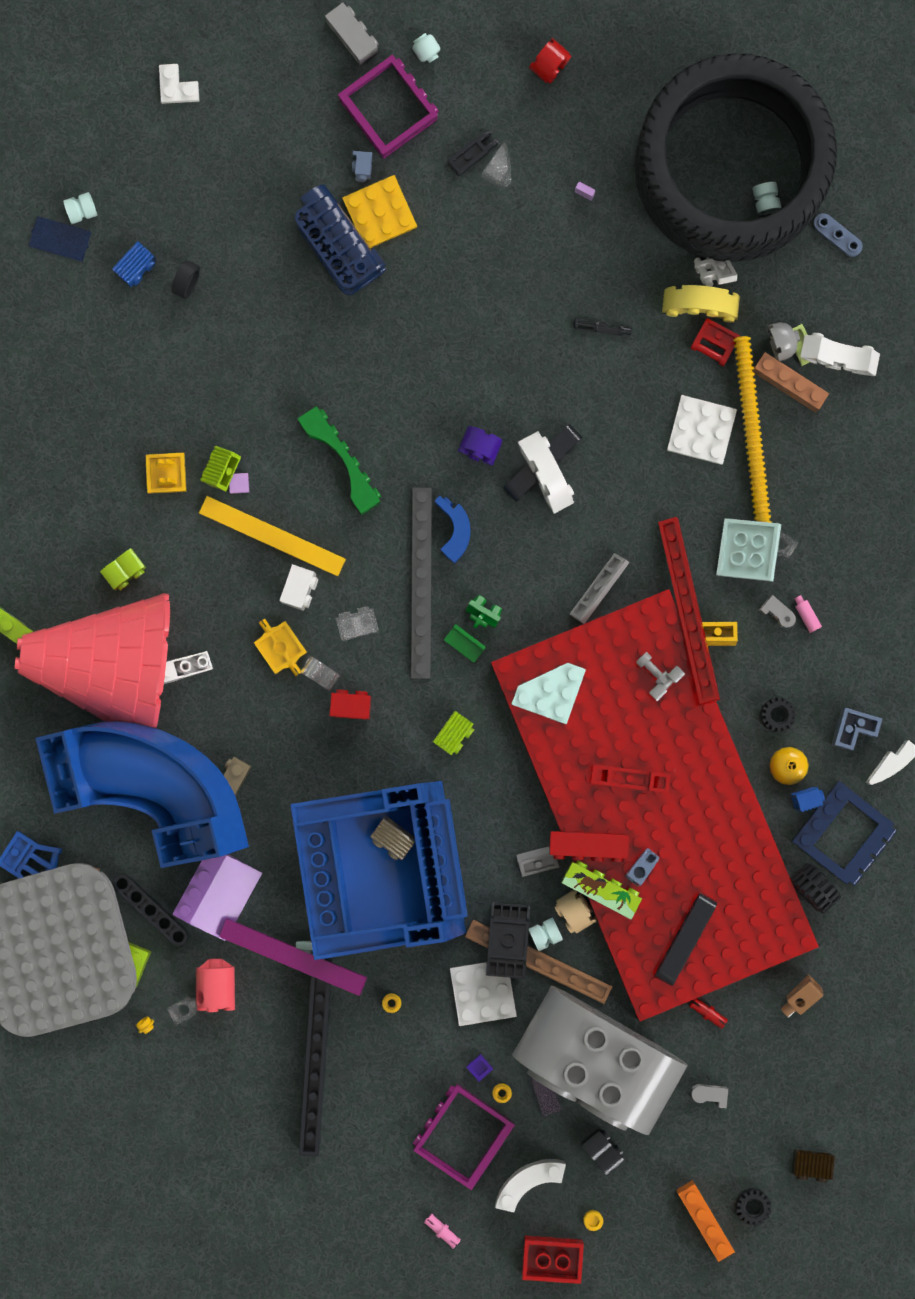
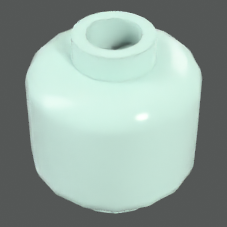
(426, 48)

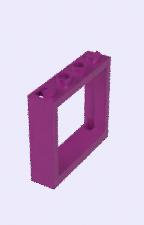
(386, 150)
(488, 1155)

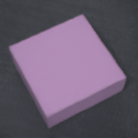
(585, 191)
(239, 483)

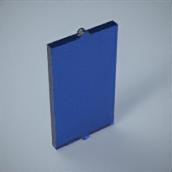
(60, 238)

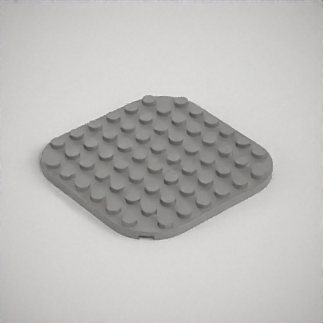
(62, 951)

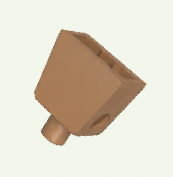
(808, 990)

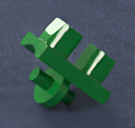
(481, 615)

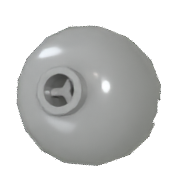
(783, 340)

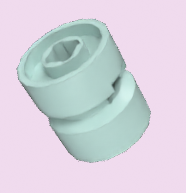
(766, 194)
(80, 208)
(545, 934)

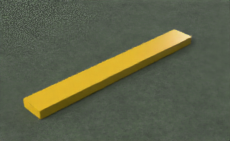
(272, 536)

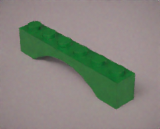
(316, 427)

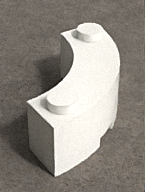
(838, 355)
(551, 481)
(526, 1178)

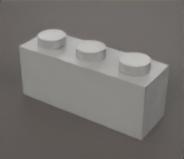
(352, 33)

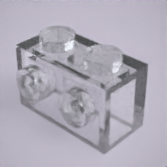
(357, 624)

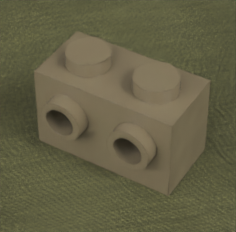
(236, 773)

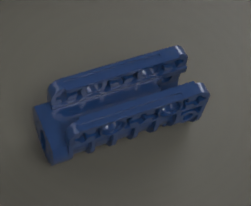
(341, 240)

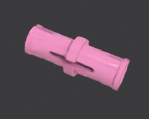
(442, 1231)

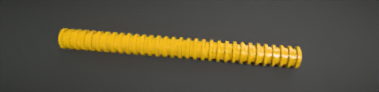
(752, 429)

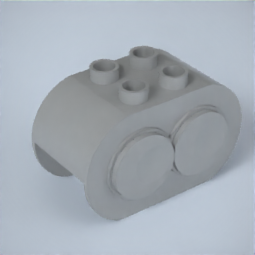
(598, 1062)

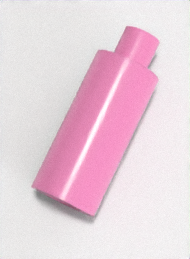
(807, 614)

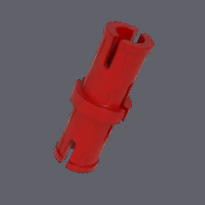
(708, 1013)

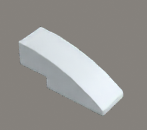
(892, 763)

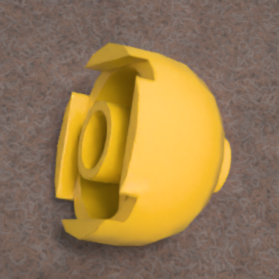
(780, 762)

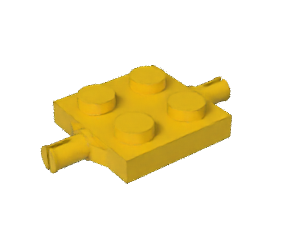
(280, 647)

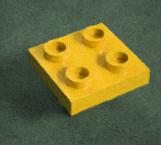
(166, 473)

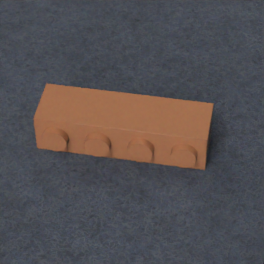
(790, 382)

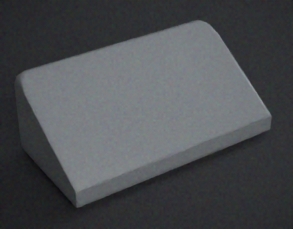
(536, 861)

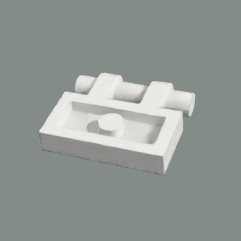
(720, 271)

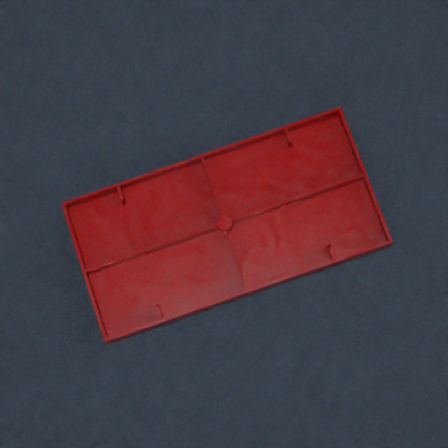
(702, 829)

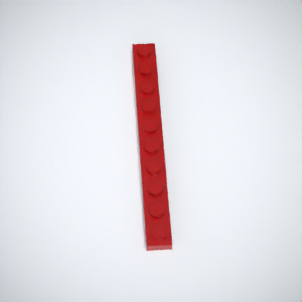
(689, 611)

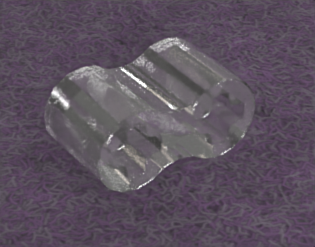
(320, 673)

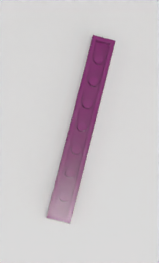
(293, 957)

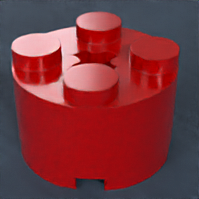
(550, 60)

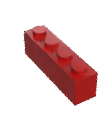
(588, 845)

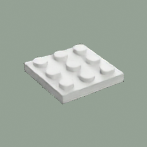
(701, 430)
(481, 996)

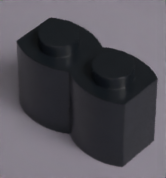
(602, 1151)

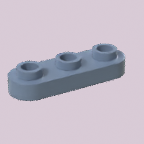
(843, 242)

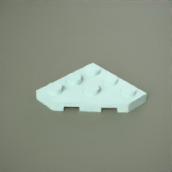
(551, 693)

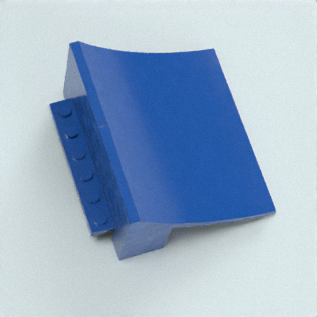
(360, 894)

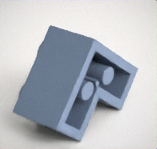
(852, 723)

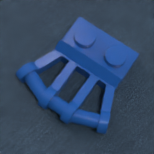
(21, 850)

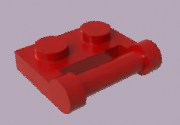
(717, 336)

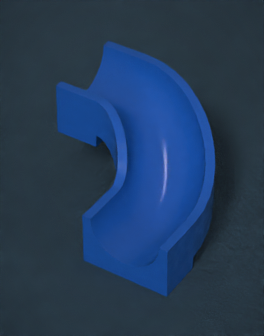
(150, 773)

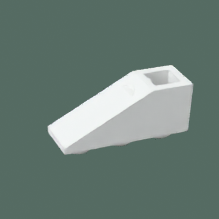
(187, 667)

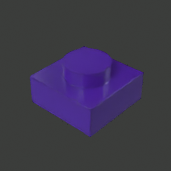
(479, 1067)

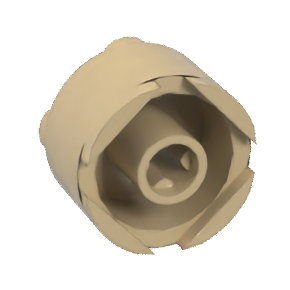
(575, 911)

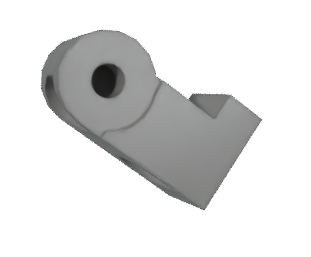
(779, 611)
(702, 1093)

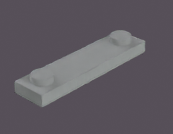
(599, 588)

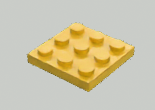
(380, 211)

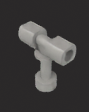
(663, 680)

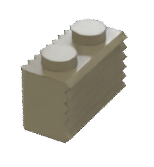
(392, 838)

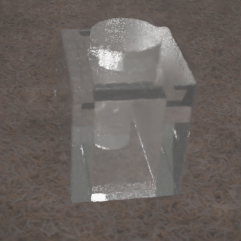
(499, 169)

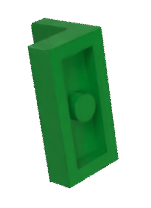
(464, 643)

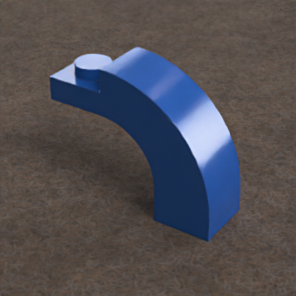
(460, 539)

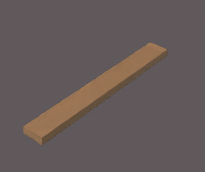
(550, 967)

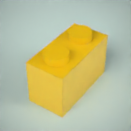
(721, 633)

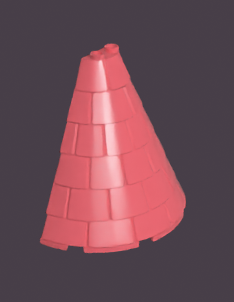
(104, 661)

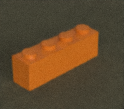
(705, 1221)

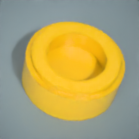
(593, 1220)

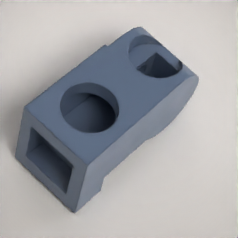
(642, 867)

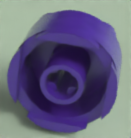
(480, 445)

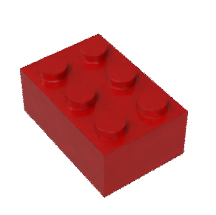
(552, 1259)

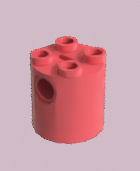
(215, 986)

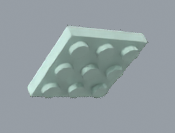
(748, 549)

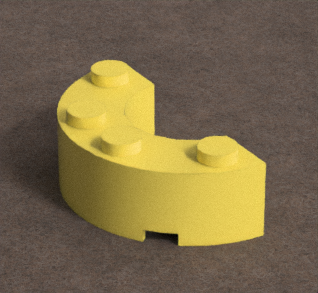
(701, 299)

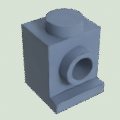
(362, 165)

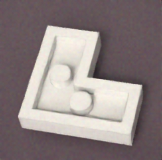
(174, 91)

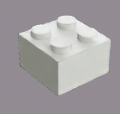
(298, 588)

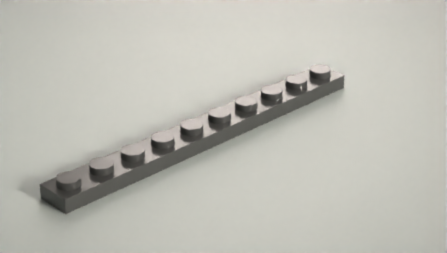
(421, 583)

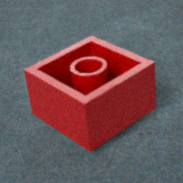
(350, 705)

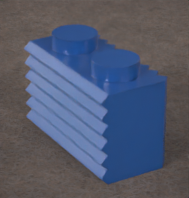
(134, 264)
(807, 799)

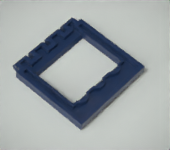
(822, 819)

